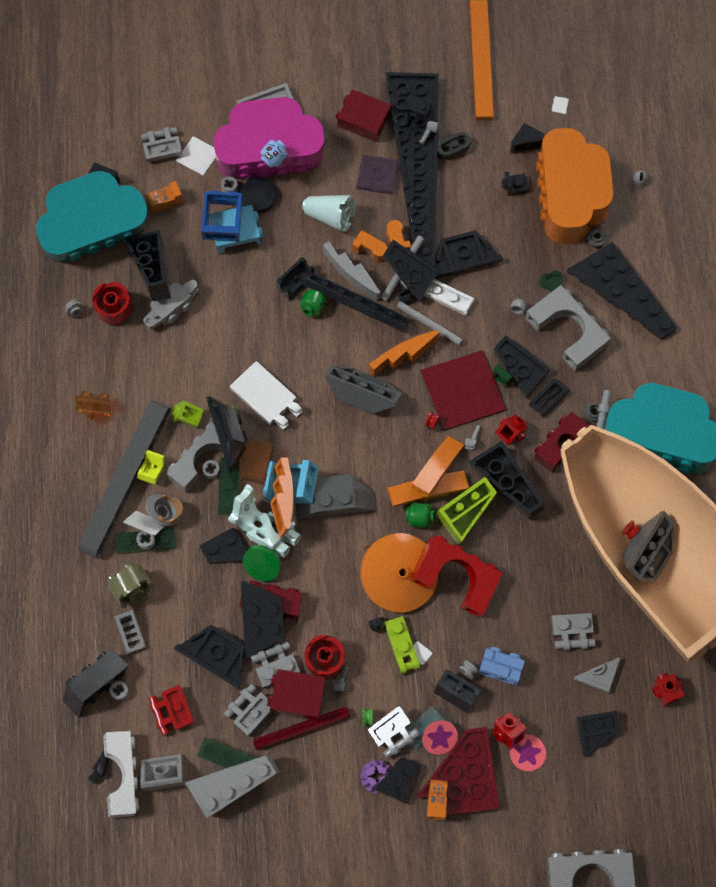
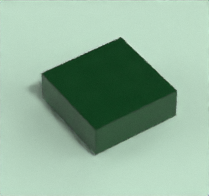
(502, 375)

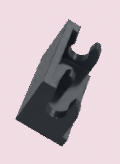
(292, 280)
(457, 691)

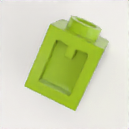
(187, 413)

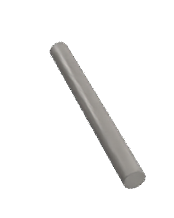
(393, 283)
(428, 322)

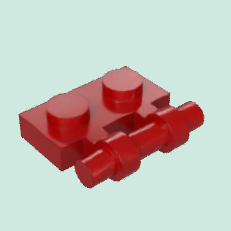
(177, 708)

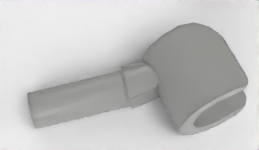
(431, 127)
(470, 442)

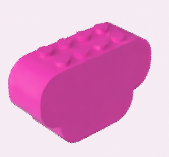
(257, 123)

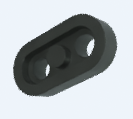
(453, 146)

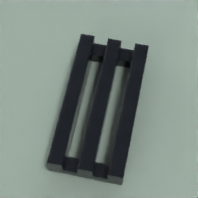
(537, 408)

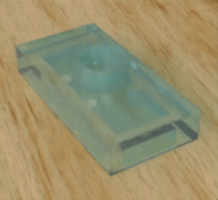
(421, 723)

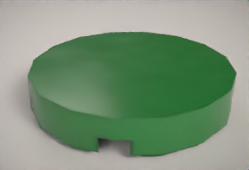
(262, 563)

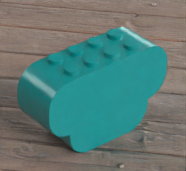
(89, 216)
(669, 425)

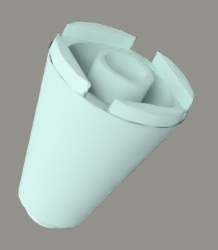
(331, 210)

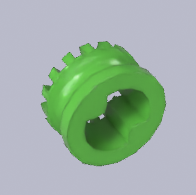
(367, 717)

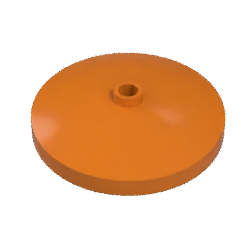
(381, 573)

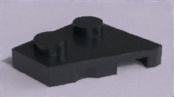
(224, 548)
(596, 730)
(399, 780)

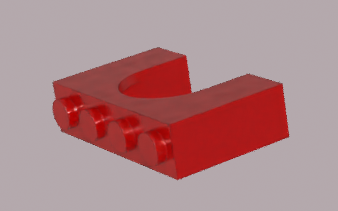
(482, 576)

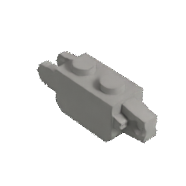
(167, 310)

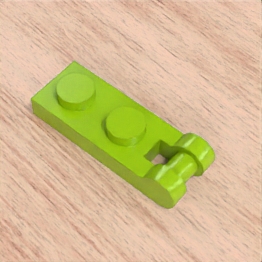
(401, 644)

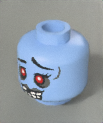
(274, 153)

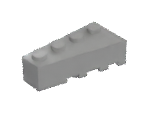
(227, 785)

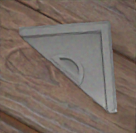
(600, 676)

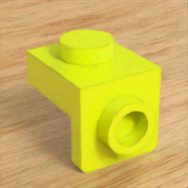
(152, 467)

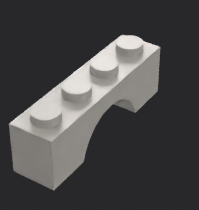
(183, 472)

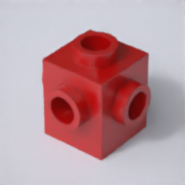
(512, 429)
(668, 689)
(509, 730)

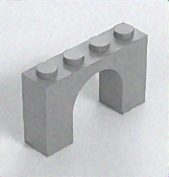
(562, 304)
(617, 867)

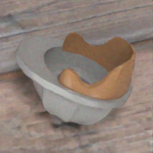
(164, 509)

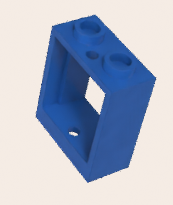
(221, 233)

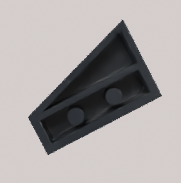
(93, 681)

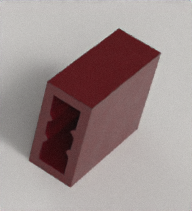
(363, 115)
(296, 694)

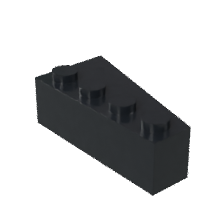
(151, 262)
(508, 479)

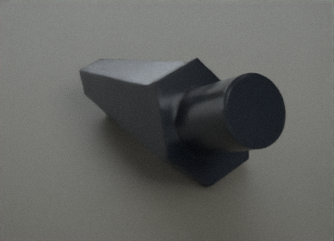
(99, 768)

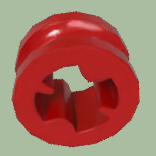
(432, 420)
(631, 529)

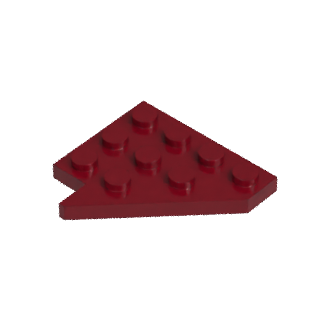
(468, 775)

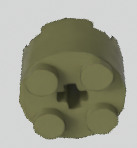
(130, 585)

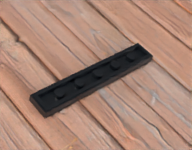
(357, 301)

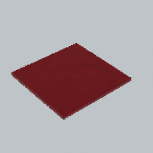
(463, 390)

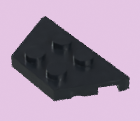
(464, 253)
(261, 618)
(216, 654)

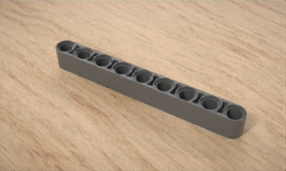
(123, 479)

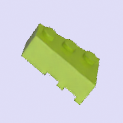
(465, 509)

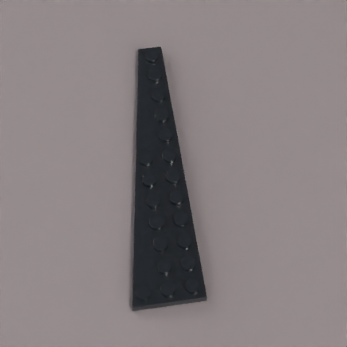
(416, 160)

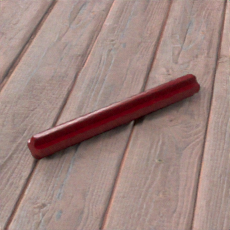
(301, 728)

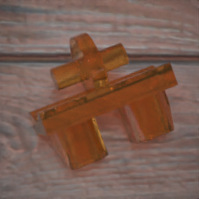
(93, 406)

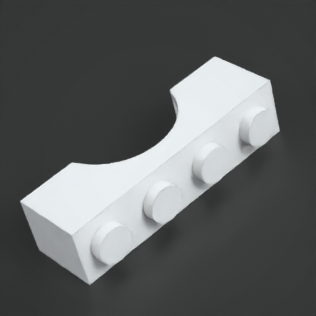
(119, 748)

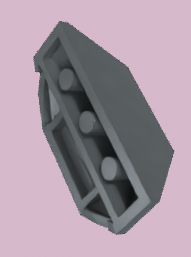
(361, 389)
(337, 497)
(650, 548)

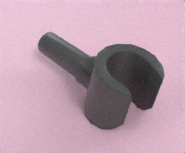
(339, 687)

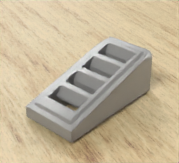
(118, 618)

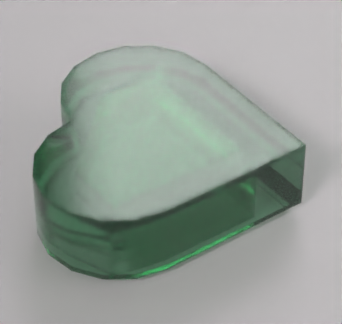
(551, 281)

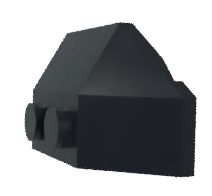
(228, 430)

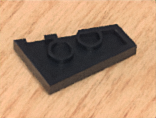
(410, 268)
(521, 365)

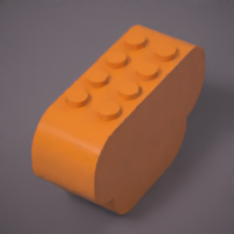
(573, 185)

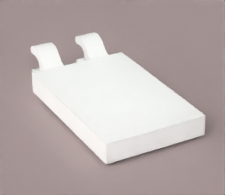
(265, 395)

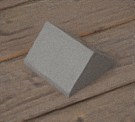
(162, 773)

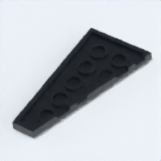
(620, 285)

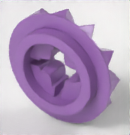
(369, 769)

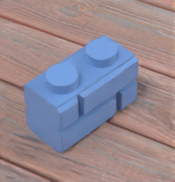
(501, 666)

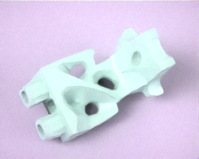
(246, 514)

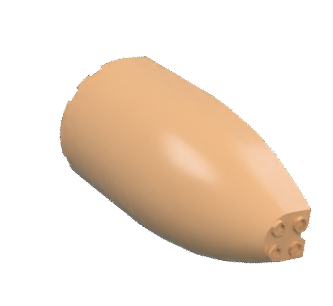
(624, 482)

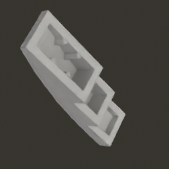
(354, 274)

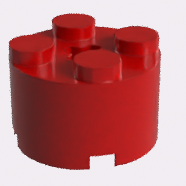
(112, 303)
(330, 647)

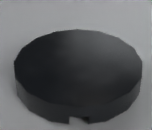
(259, 194)

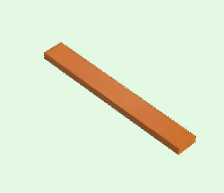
(481, 60)

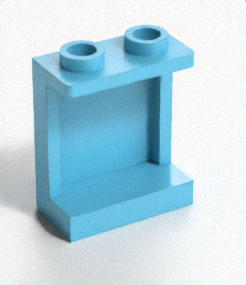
(249, 230)
(303, 481)

